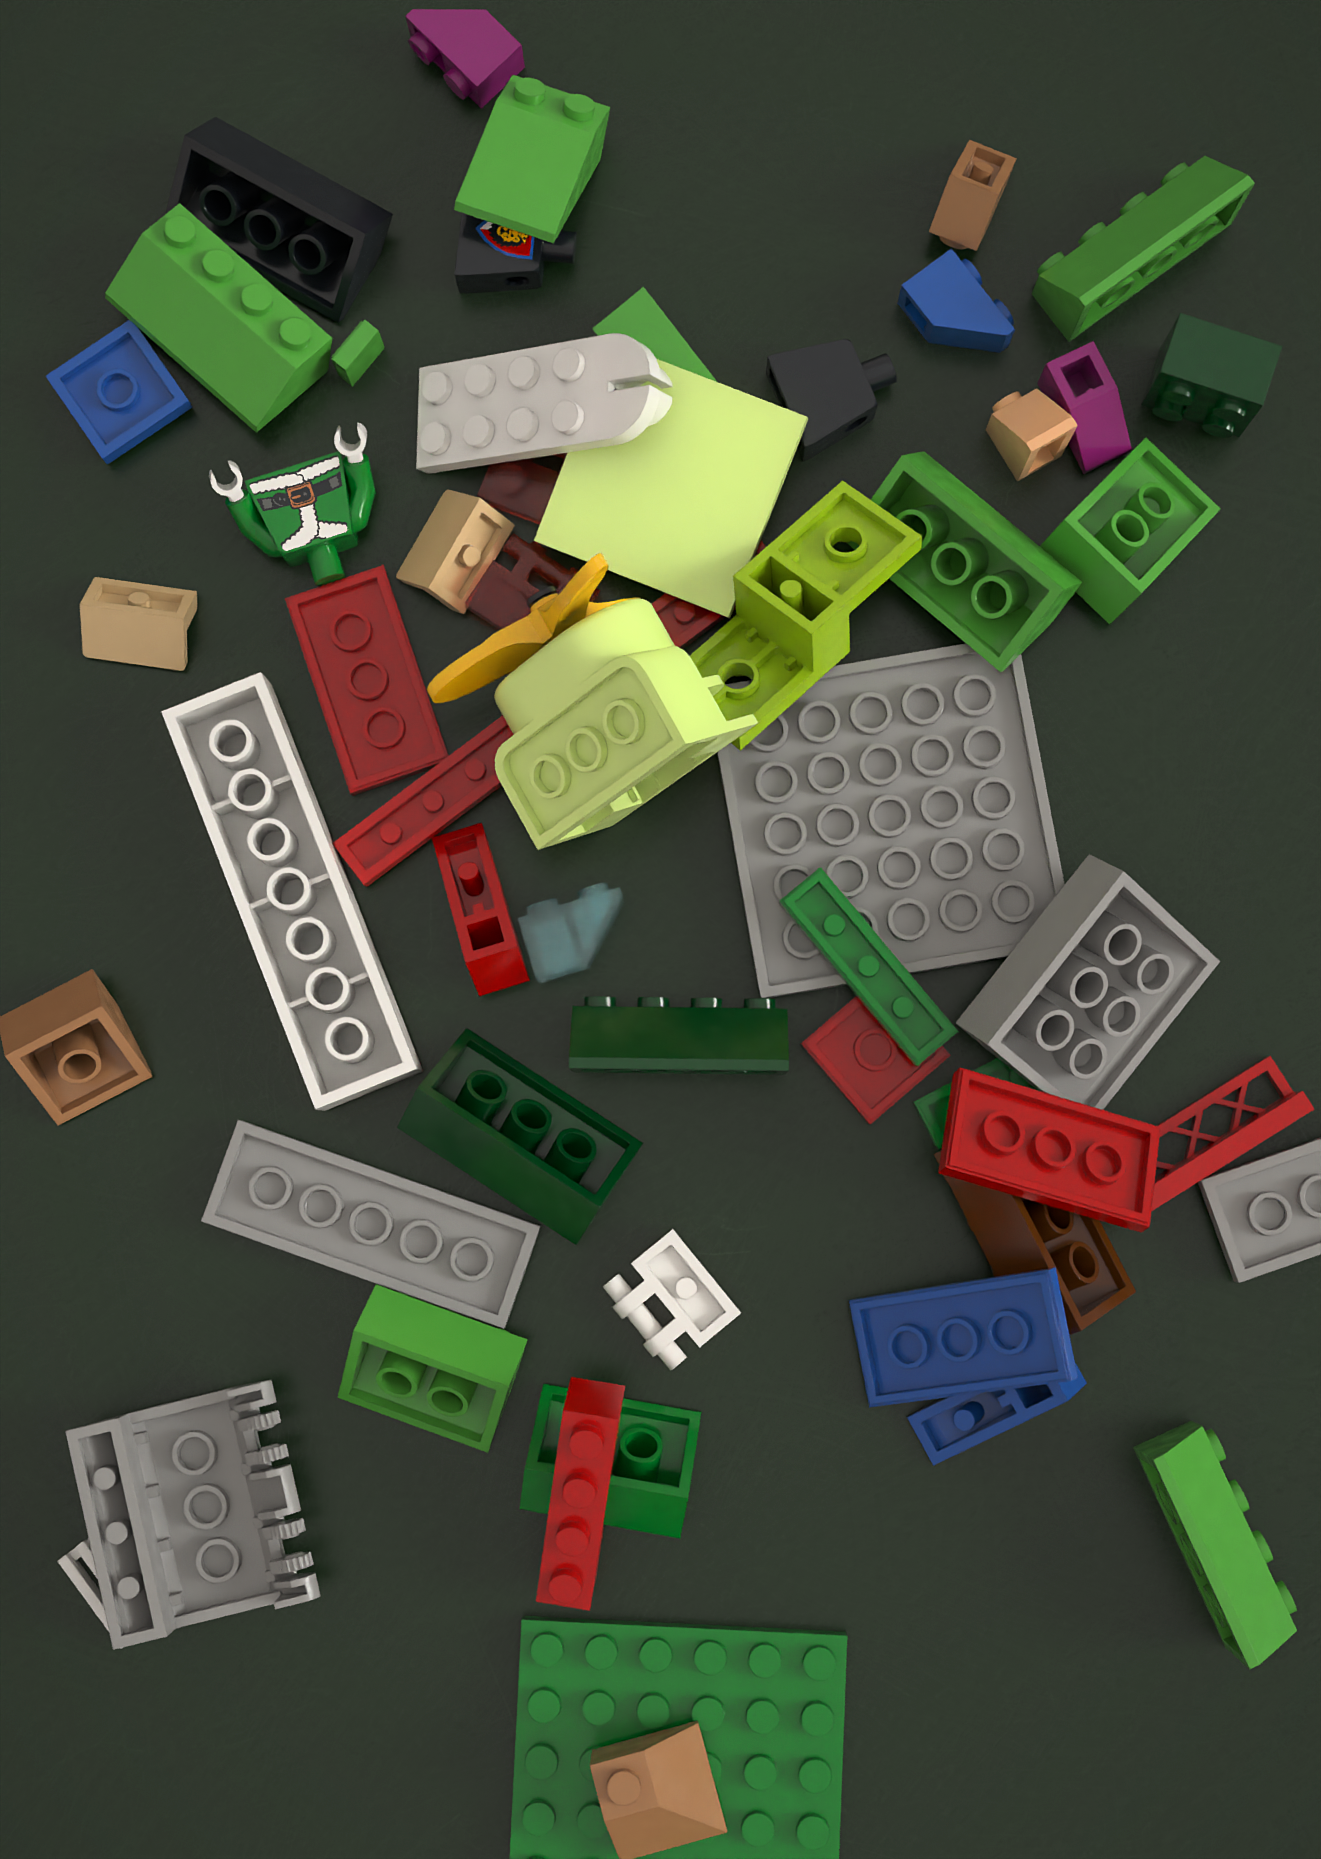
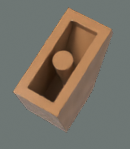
(971, 196)

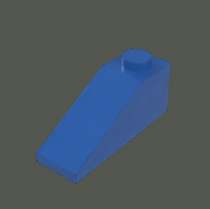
(967, 1420)

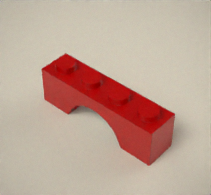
(579, 1493)

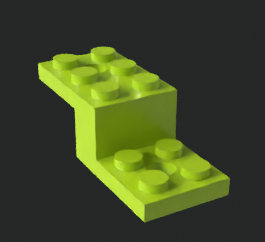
(798, 604)

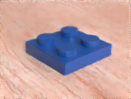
(119, 391)

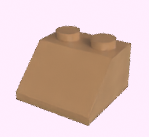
(73, 1047)

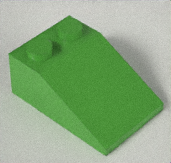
(534, 158)
(1129, 529)

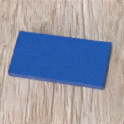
(963, 1338)

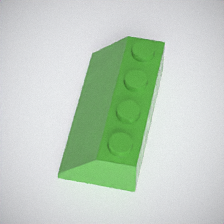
(1139, 244)
(219, 318)
(973, 562)
(1217, 1541)

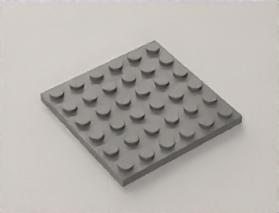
(916, 800)

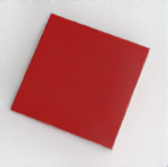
(866, 1060)

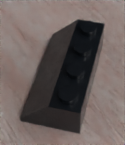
(280, 216)

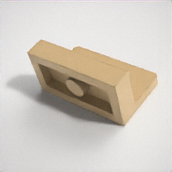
(455, 548)
(137, 623)

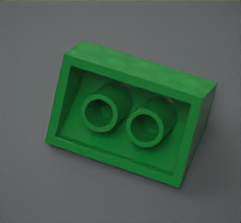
(648, 1469)

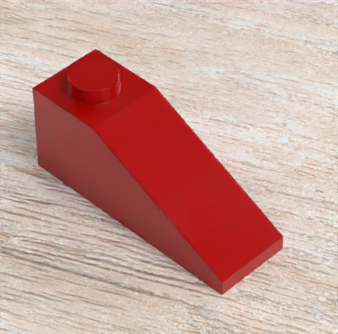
(480, 910)

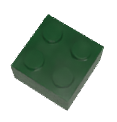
(1211, 376)

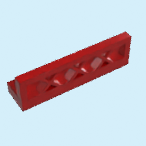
(1234, 1142)

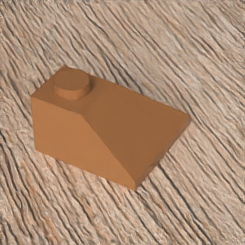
(657, 1791)

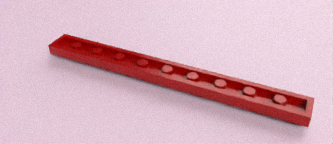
(469, 774)

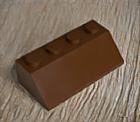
(1034, 1236)

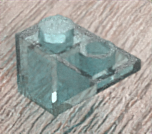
(569, 935)

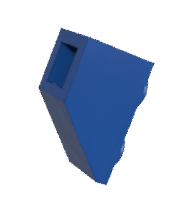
(953, 308)

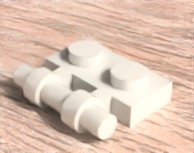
(685, 1290)

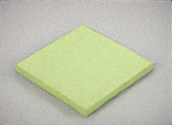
(683, 496)

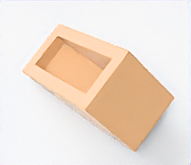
(1029, 431)

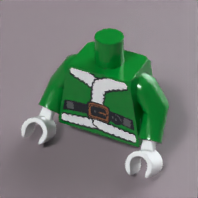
(306, 508)

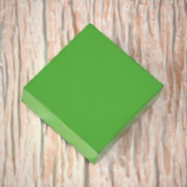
(358, 352)

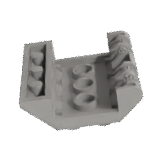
(189, 1513)

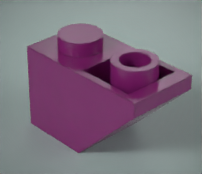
(468, 48)
(1088, 393)

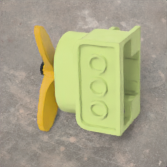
(594, 708)

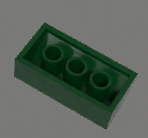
(679, 1038)
(519, 1135)

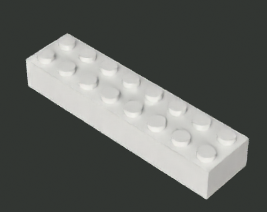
(292, 892)

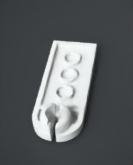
(537, 402)

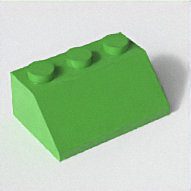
(431, 1367)

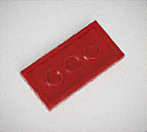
(367, 680)
(1050, 1150)

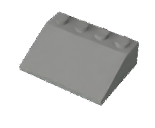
(1089, 987)

